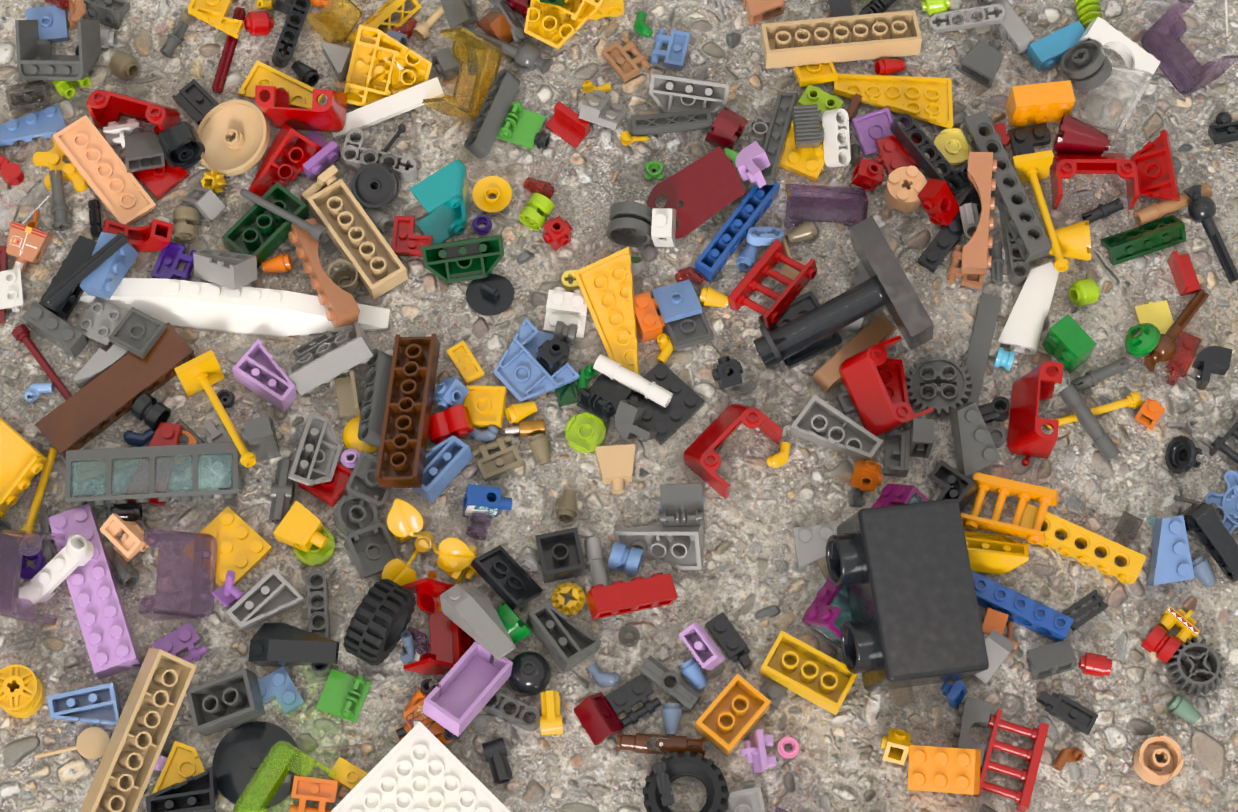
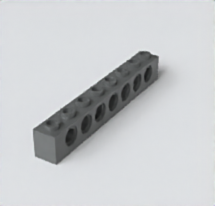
(1029, 248)

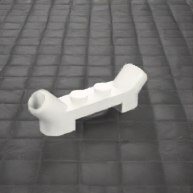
(42, 585)

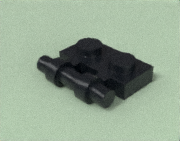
(629, 695)

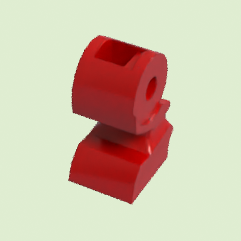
(10, 172)

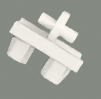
(116, 133)

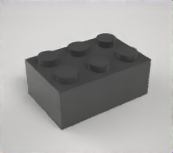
(225, 702)

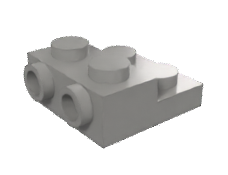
(598, 110)

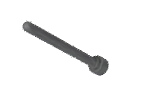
(316, 231)

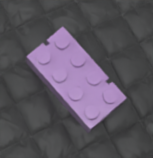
(466, 689)

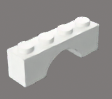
(1130, 51)

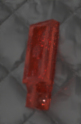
(1181, 361)

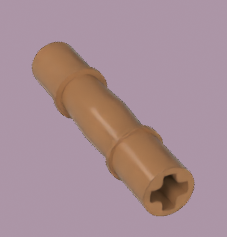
(1164, 207)

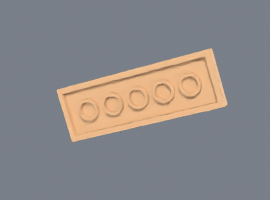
(104, 171)

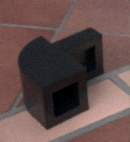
(1211, 360)

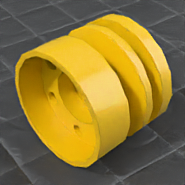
(26, 699)

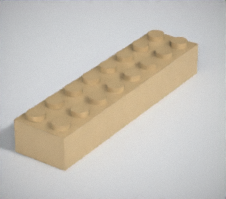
(840, 39)
(140, 733)

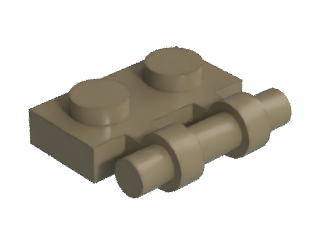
(499, 462)

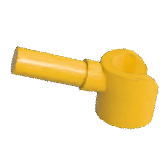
(627, 139)

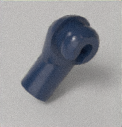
(137, 439)

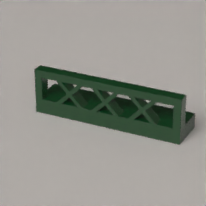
(1145, 239)

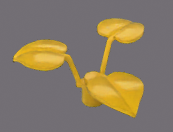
(405, 520)

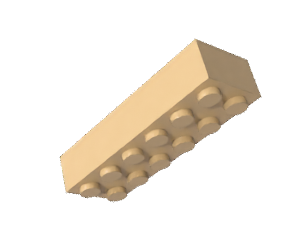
(357, 238)

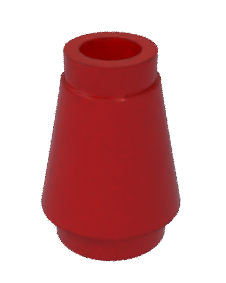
(889, 66)

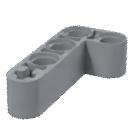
(1012, 28)
(404, 166)

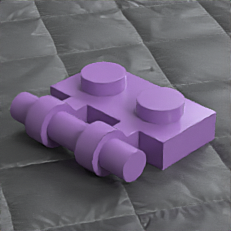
(181, 640)

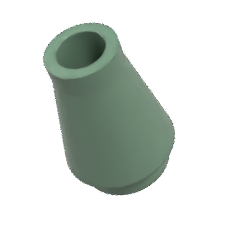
(1183, 708)

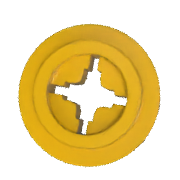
(571, 607)

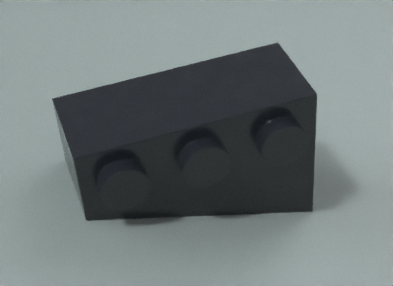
(192, 795)

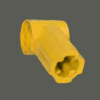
(550, 708)

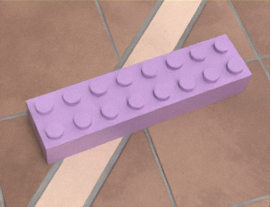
(97, 597)

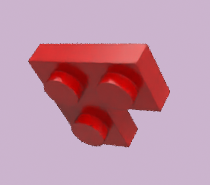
(403, 238)

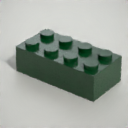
(262, 231)

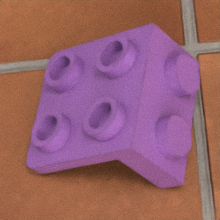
(323, 158)

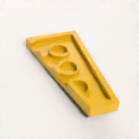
(262, 74)

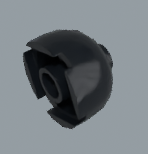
(529, 673)

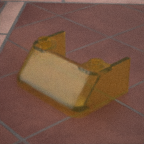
(476, 74)

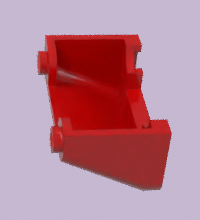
(110, 106)

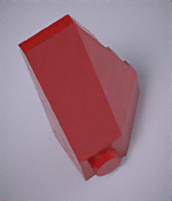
(284, 160)

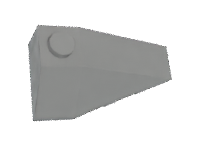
(672, 545)

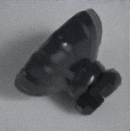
(1181, 455)

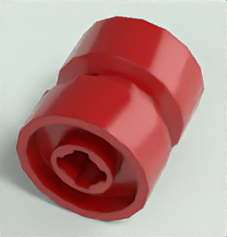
(1159, 642)

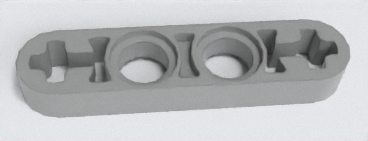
(967, 15)

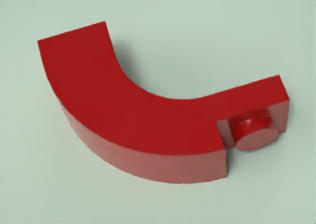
(143, 238)

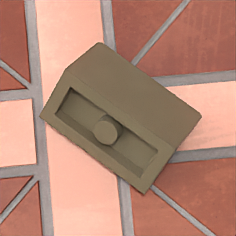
(347, 396)

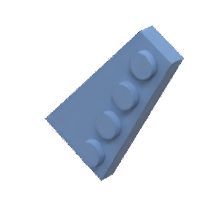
(36, 124)

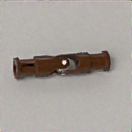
(674, 744)

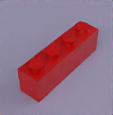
(631, 596)

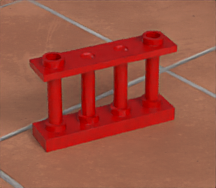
(763, 269)
(1032, 755)

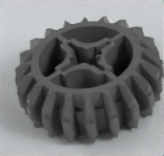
(1188, 661)

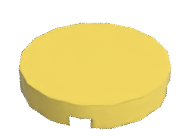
(953, 146)

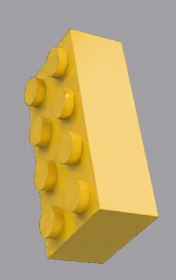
(808, 672)

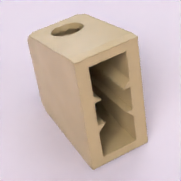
(616, 465)

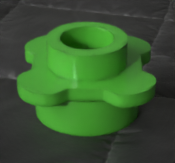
(654, 165)

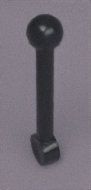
(401, 129)

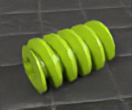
(1087, 11)

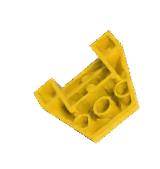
(556, 23)
(381, 67)

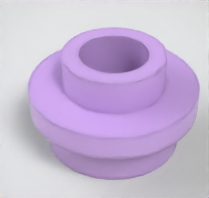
(349, 464)

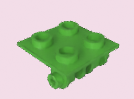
(521, 126)
(344, 695)

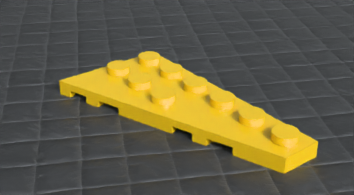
(920, 97)
(610, 299)

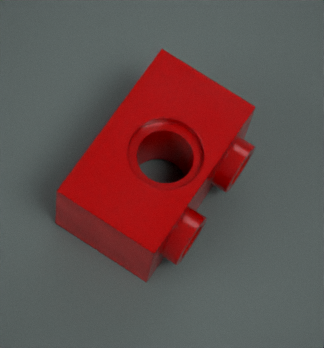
(938, 202)

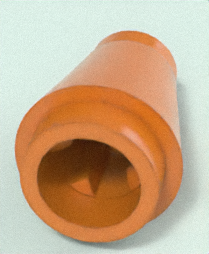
(278, 264)

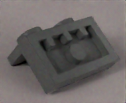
(107, 11)

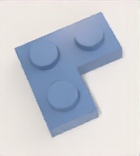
(280, 685)

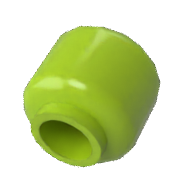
(935, 6)
(1084, 292)

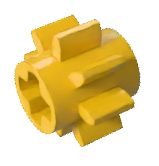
(214, 181)

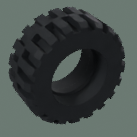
(379, 621)

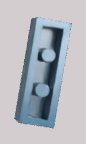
(1051, 48)

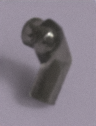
(855, 157)

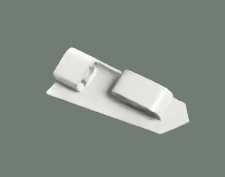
(1030, 310)

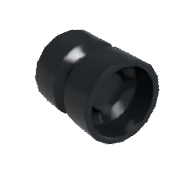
(152, 412)

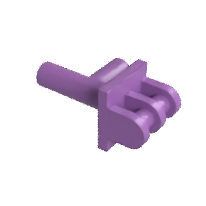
(228, 593)

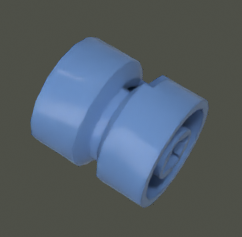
(625, 558)

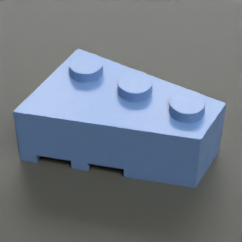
(442, 466)
(87, 705)

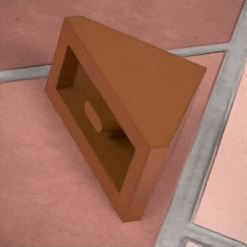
(496, 26)

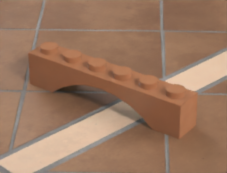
(975, 253)
(339, 304)

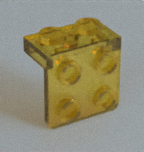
(335, 20)

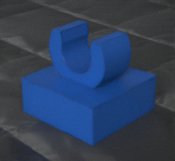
(955, 693)

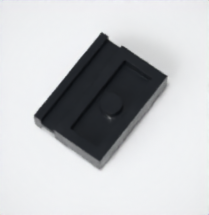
(195, 101)

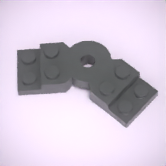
(366, 539)

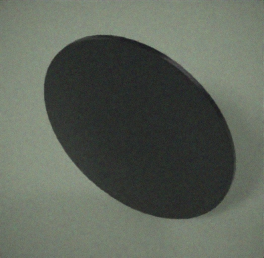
(490, 295)

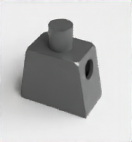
(982, 63)
(143, 151)

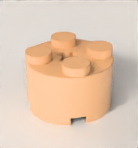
(903, 187)
(1168, 766)

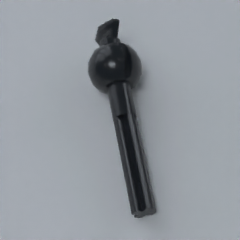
(1202, 211)

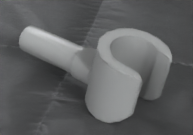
(1186, 426)

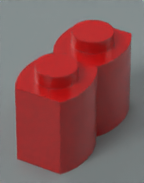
(451, 422)

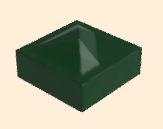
(566, 394)

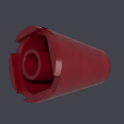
(1079, 137)

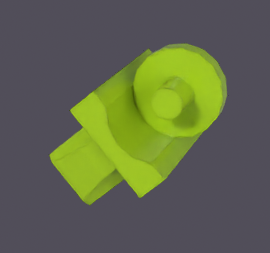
(67, 88)

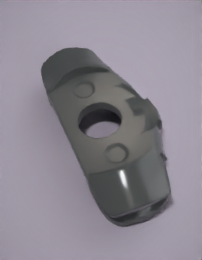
(517, 28)
(49, 548)

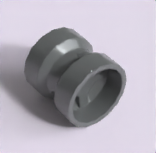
(566, 332)

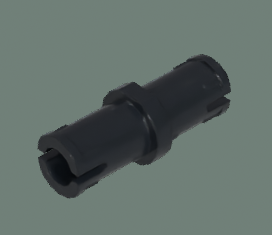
(1103, 211)

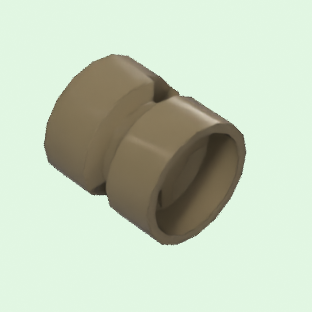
(185, 225)

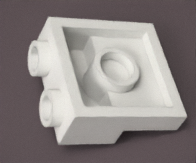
(565, 307)

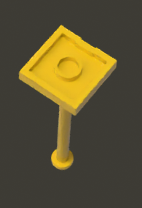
(1031, 169)
(200, 375)

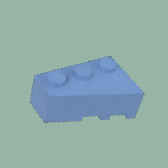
(108, 275)
(1170, 552)

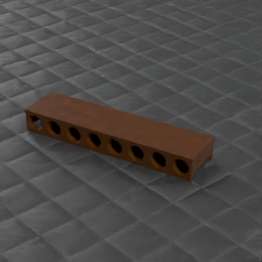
(112, 391)
(407, 412)

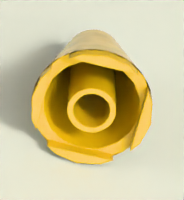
(1074, 241)

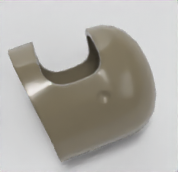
(344, 278)

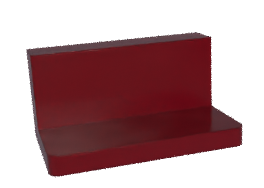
(598, 718)

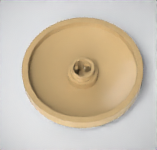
(233, 137)

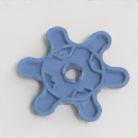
(1227, 501)

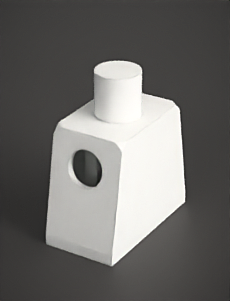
(663, 227)

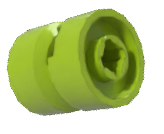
(536, 211)

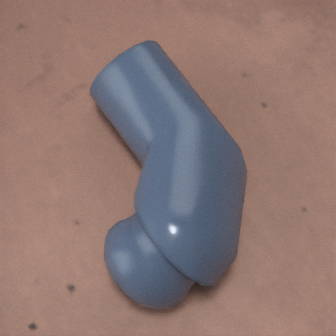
(409, 654)

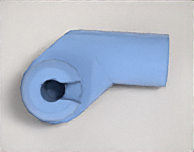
(36, 390)

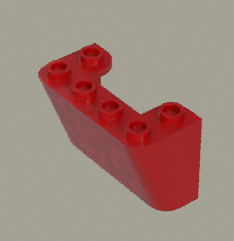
(326, 118)
(1024, 425)

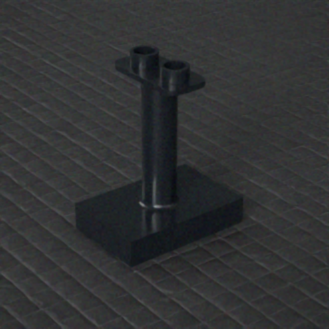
(885, 287)

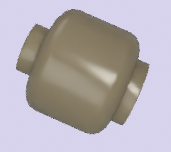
(124, 66)

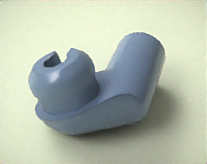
(484, 436)
(603, 678)

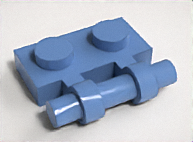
(676, 50)

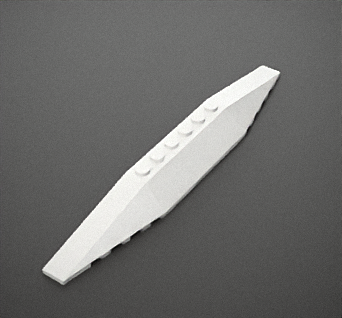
(233, 311)

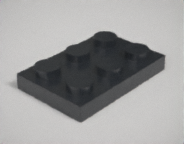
(506, 577)

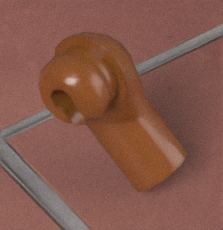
(1067, 755)

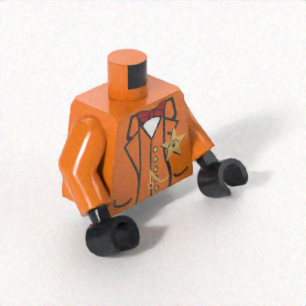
(414, 714)

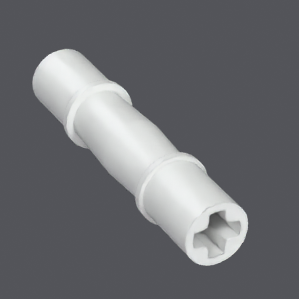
(633, 380)

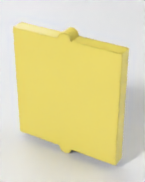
(1156, 314)

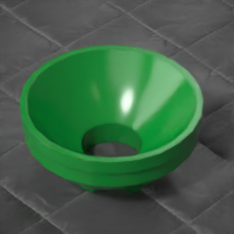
(1144, 342)

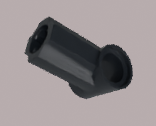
(990, 413)
(496, 755)

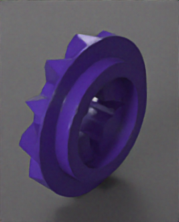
(40, 563)

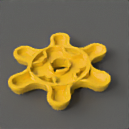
(55, 161)

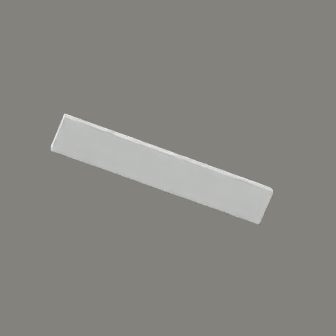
(391, 106)

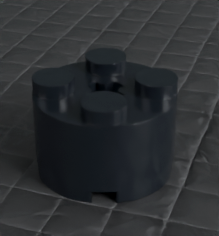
(181, 145)

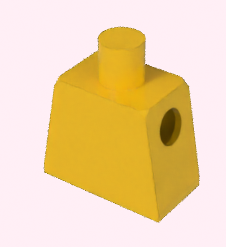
(300, 529)

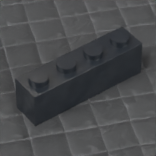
(80, 252)

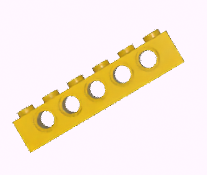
(1091, 541)

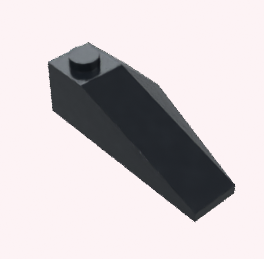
(290, 646)

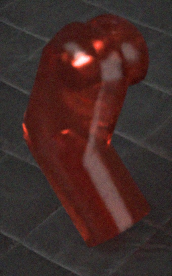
(410, 25)
(689, 273)

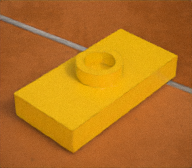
(465, 362)
(347, 773)

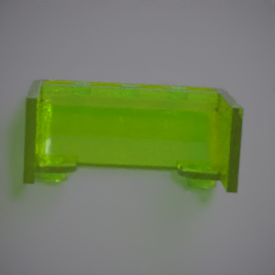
(271, 774)

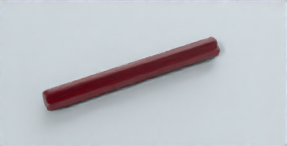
(227, 55)

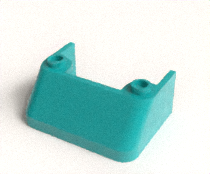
(445, 188)

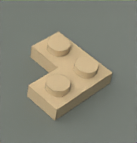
(325, 179)

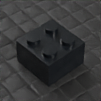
(560, 555)

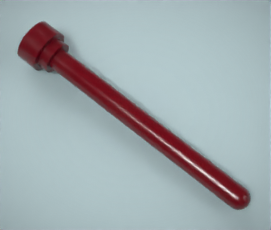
(22, 334)

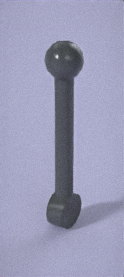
(1180, 498)

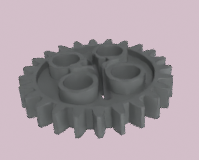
(937, 368)

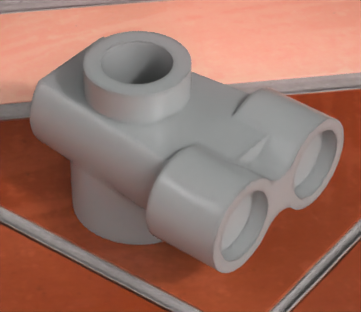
(759, 130)

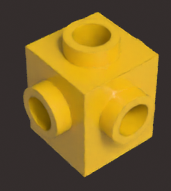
(896, 746)

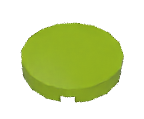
(585, 432)
(316, 555)

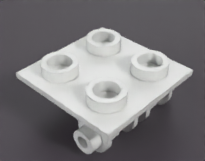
(11, 290)

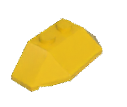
(994, 552)

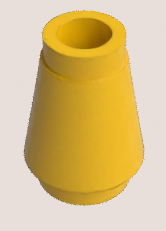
(712, 297)
(517, 412)

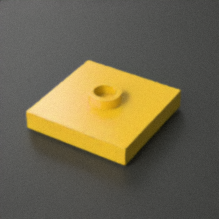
(815, 74)
(486, 405)

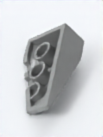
(477, 617)

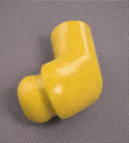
(665, 346)
(780, 458)

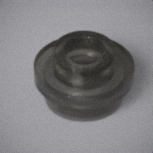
(629, 642)

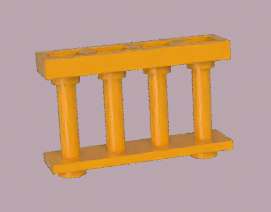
(1004, 489)

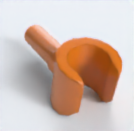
(34, 223)

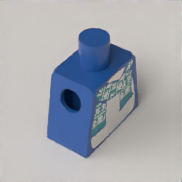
(484, 500)

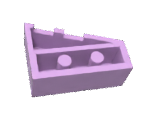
(264, 377)

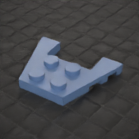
(524, 374)

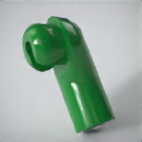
(640, 25)
(586, 375)

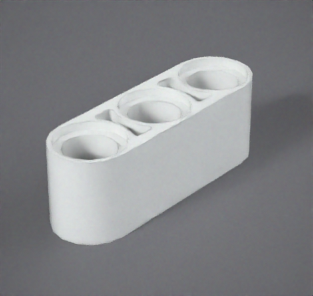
(836, 138)

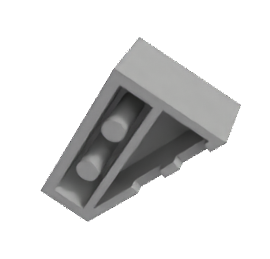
(225, 267)
(263, 601)

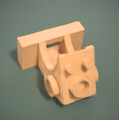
(132, 539)

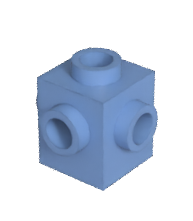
(450, 393)

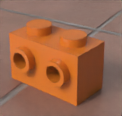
(647, 319)

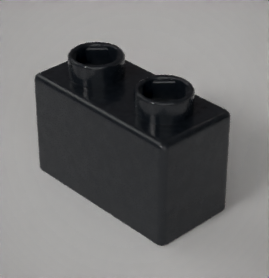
(907, 595)

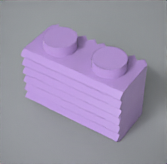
(702, 646)

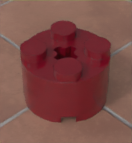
(726, 129)

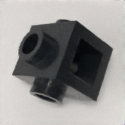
(553, 354)
(734, 373)

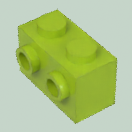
(817, 96)

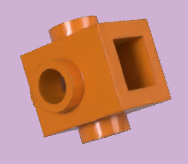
(866, 475)

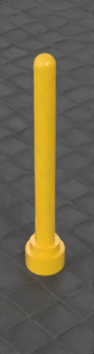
(1132, 400)
(40, 490)

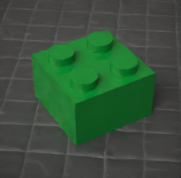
(1068, 343)

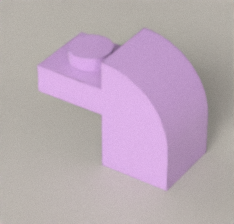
(751, 162)

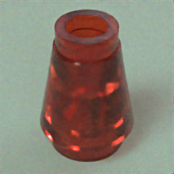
(538, 186)

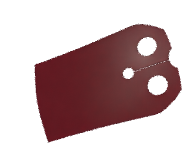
(703, 188)

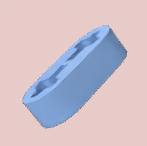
(764, 235)

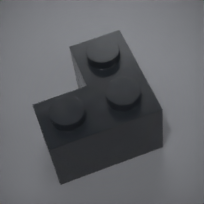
(953, 484)

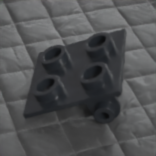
(603, 397)

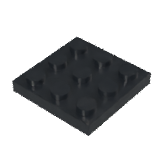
(797, 308)
(679, 410)

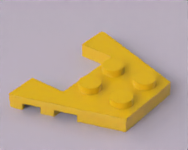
(215, 13)

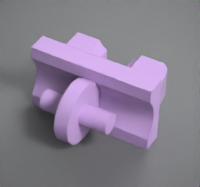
(756, 751)

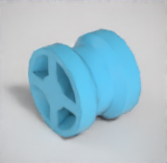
(1004, 358)

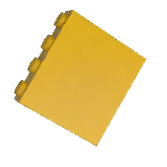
(17, 465)

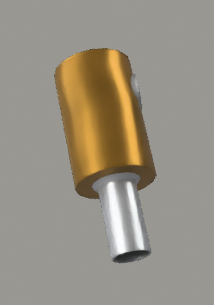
(528, 428)

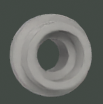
(529, 562)

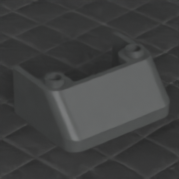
(36, 57)

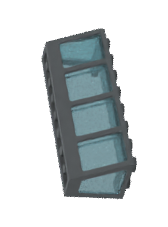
(152, 473)

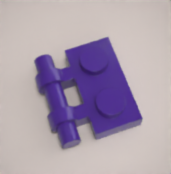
(169, 261)

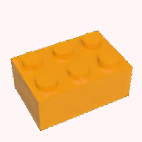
(1039, 103)
(732, 715)
(944, 769)

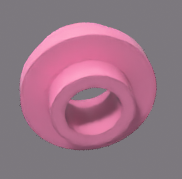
(788, 741)

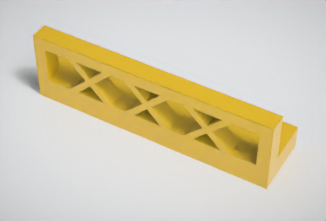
(384, 13)

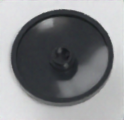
(242, 754)

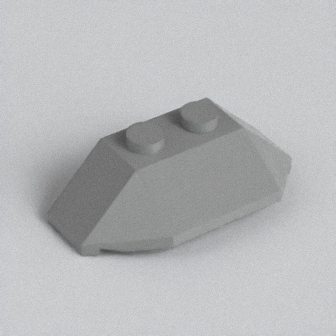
(687, 93)
(315, 452)

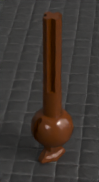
(1167, 347)

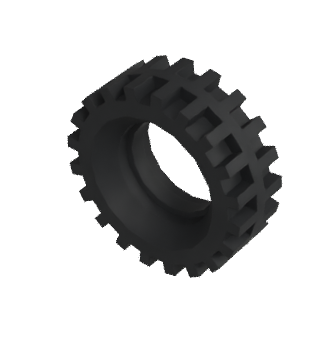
(693, 766)

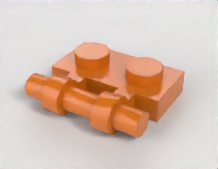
(315, 790)

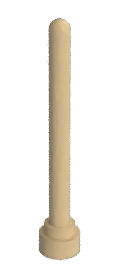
(422, 30)

